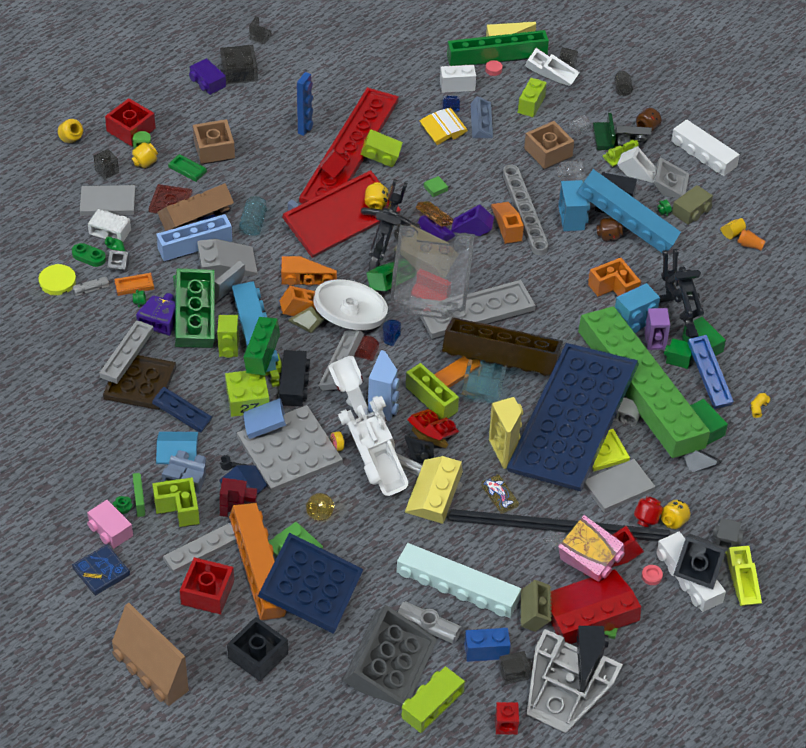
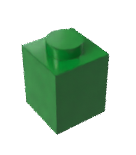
(678, 353)

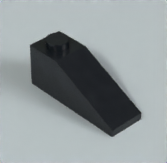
(590, 650)

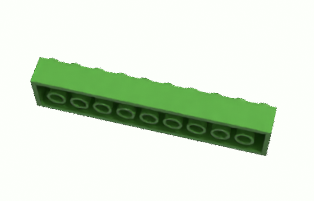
(651, 389)

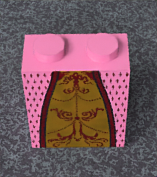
(591, 549)

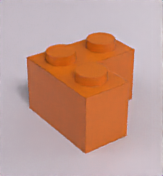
(614, 277)

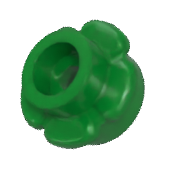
(664, 207)
(139, 297)
(123, 508)

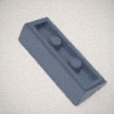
(481, 118)

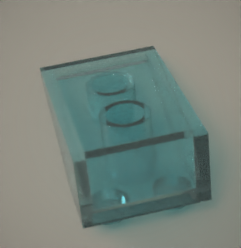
(484, 381)

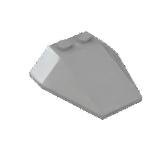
(555, 683)

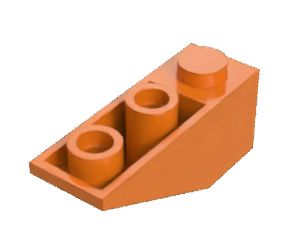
(508, 222)
(304, 271)

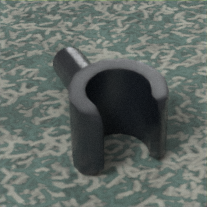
(227, 464)

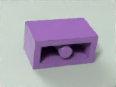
(657, 328)

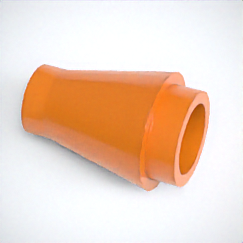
(750, 240)

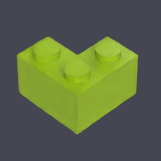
(177, 496)

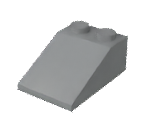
(222, 255)

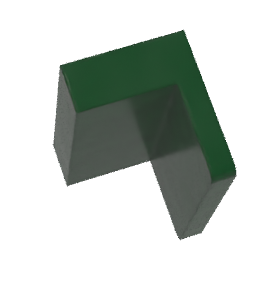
(604, 134)

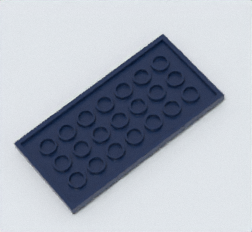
(573, 416)

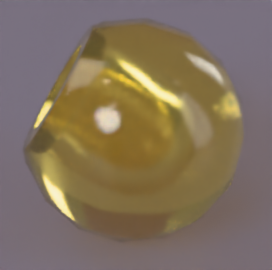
(320, 506)

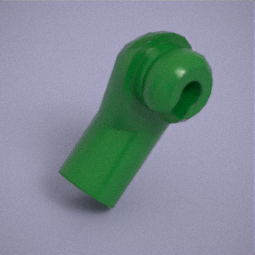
(114, 244)

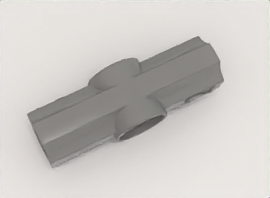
(439, 627)

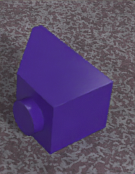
(473, 221)

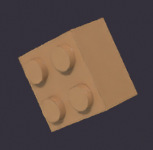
(213, 141)
(549, 144)

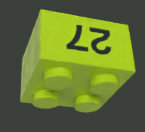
(245, 391)

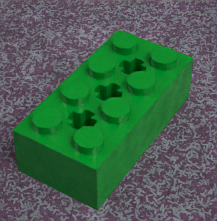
(194, 290)

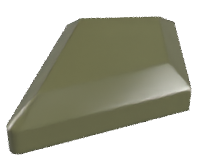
(307, 319)

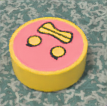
(337, 440)

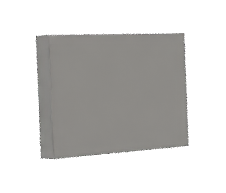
(115, 199)
(619, 485)

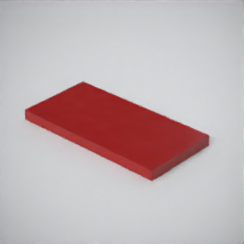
(333, 216)

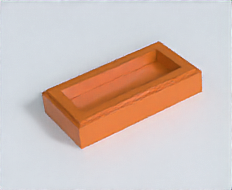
(130, 284)

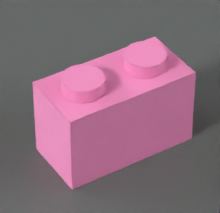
(109, 524)

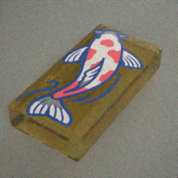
(499, 494)

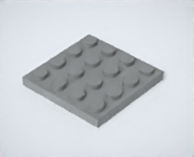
(292, 450)

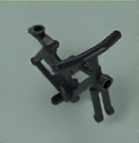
(387, 219)
(686, 292)

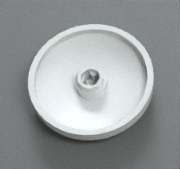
(350, 304)

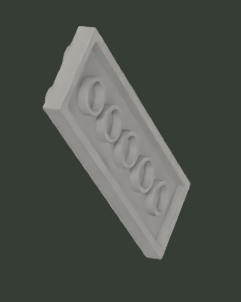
(487, 307)

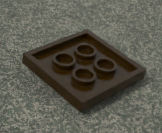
(141, 382)

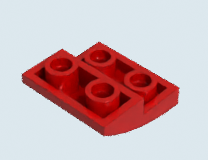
(429, 424)

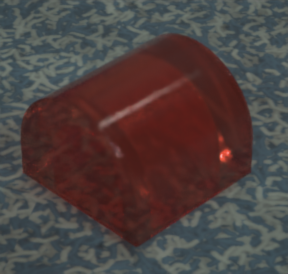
(367, 348)

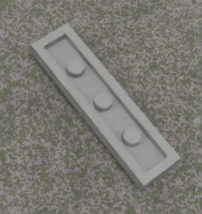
(345, 348)
(126, 352)
(200, 548)

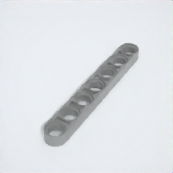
(525, 215)

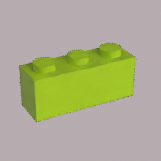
(432, 391)
(432, 699)

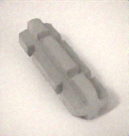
(90, 286)

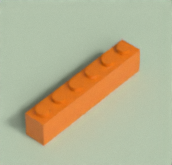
(255, 554)

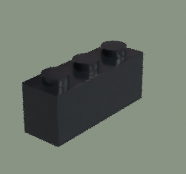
(294, 378)

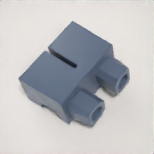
(181, 468)

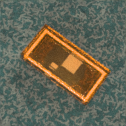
(434, 213)

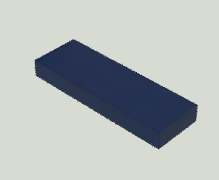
(182, 410)

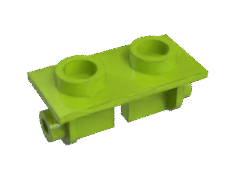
(613, 155)

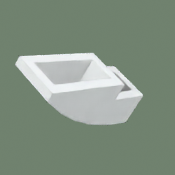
(551, 67)

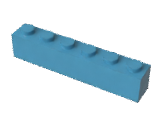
(628, 211)
(249, 310)

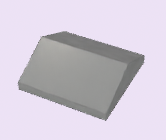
(670, 179)

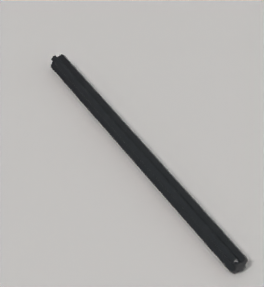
(548, 523)

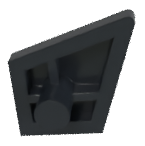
(419, 449)

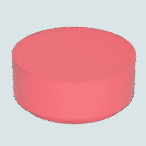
(493, 68)
(652, 575)

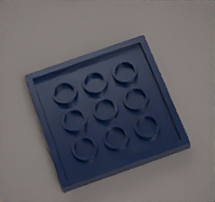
(310, 583)

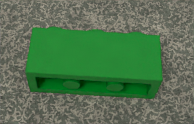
(261, 345)

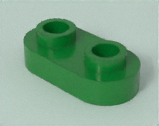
(88, 254)

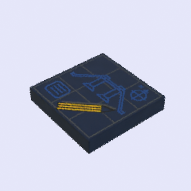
(101, 569)

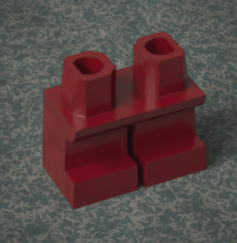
(235, 493)

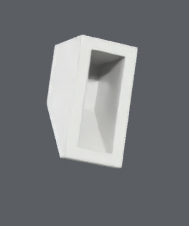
(637, 165)

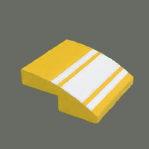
(443, 125)

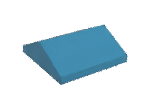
(171, 442)

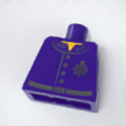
(159, 313)

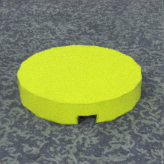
(57, 279)

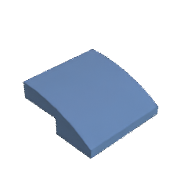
(264, 418)

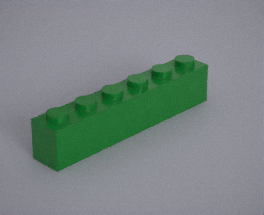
(496, 48)

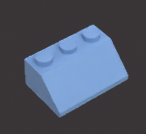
(384, 383)

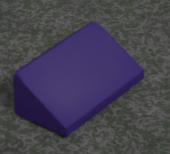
(433, 228)

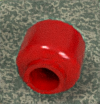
(648, 511)

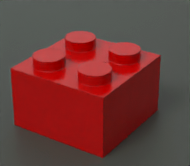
(128, 120)
(207, 585)

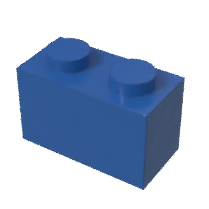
(486, 644)

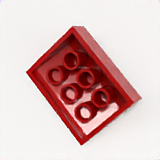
(593, 603)

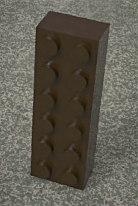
(501, 346)

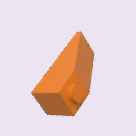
(296, 300)

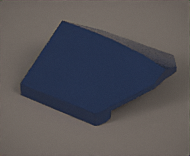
(247, 473)

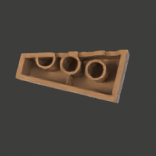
(196, 207)

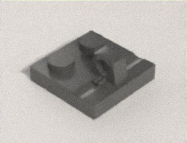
(625, 133)

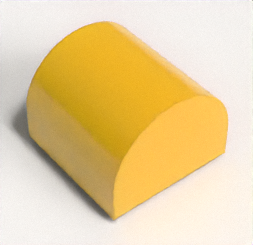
(733, 228)

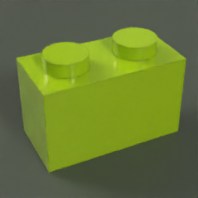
(532, 97)
(381, 148)
(228, 336)

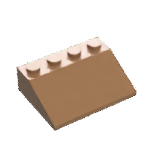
(150, 656)

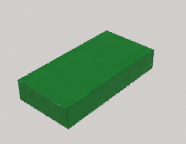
(187, 167)

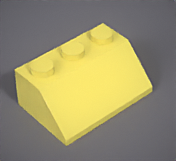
(505, 428)
(435, 488)

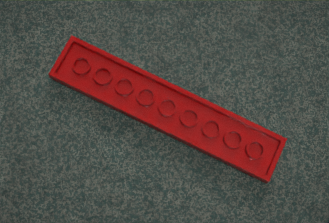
(369, 113)

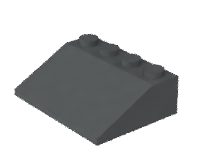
(390, 657)

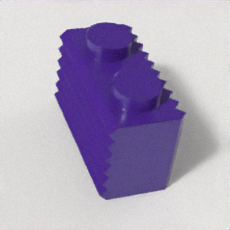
(207, 76)

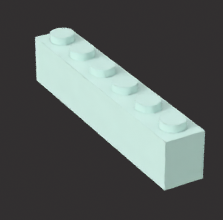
(458, 580)

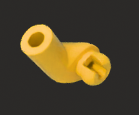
(756, 404)

